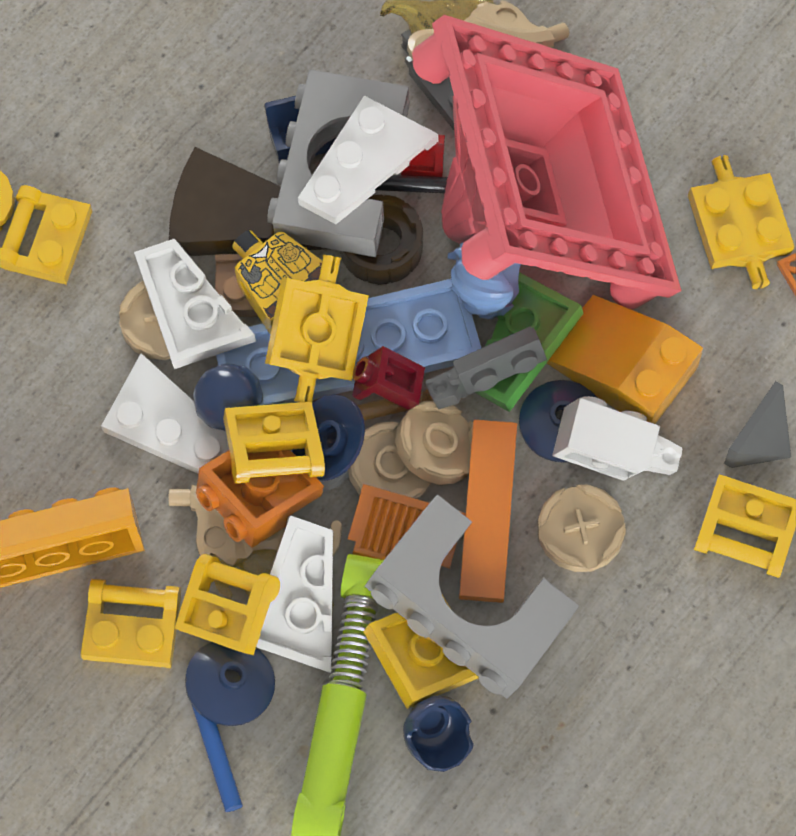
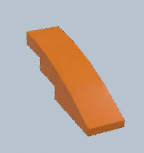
(489, 510)

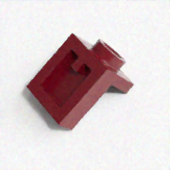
(389, 377)

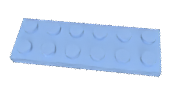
(417, 322)

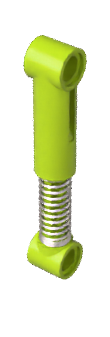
(339, 712)

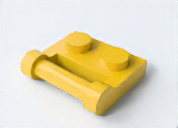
(56, 238)
(273, 429)
(752, 512)
(221, 618)
(130, 637)

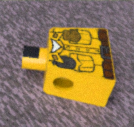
(265, 265)

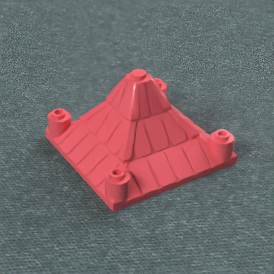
(545, 164)

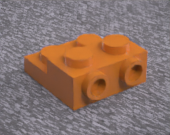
(256, 507)

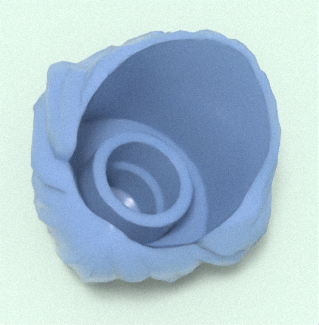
(484, 297)

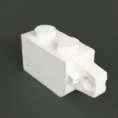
(613, 441)

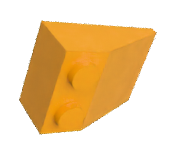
(627, 358)

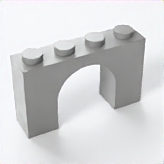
(324, 109)
(496, 653)

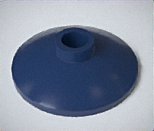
(537, 415)
(340, 434)
(227, 701)

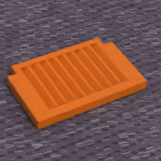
(383, 520)

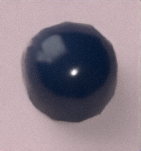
(225, 388)
(438, 733)

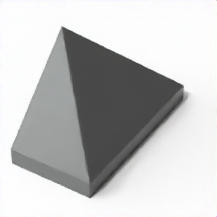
(765, 433)

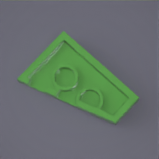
(552, 319)

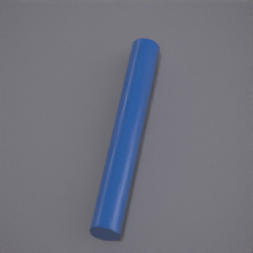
(219, 763)

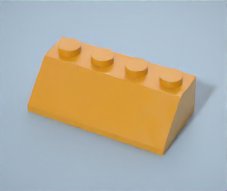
(68, 536)

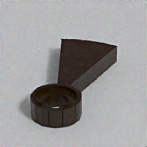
(223, 201)

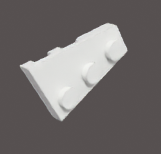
(362, 157)
(187, 307)
(162, 420)
(301, 614)

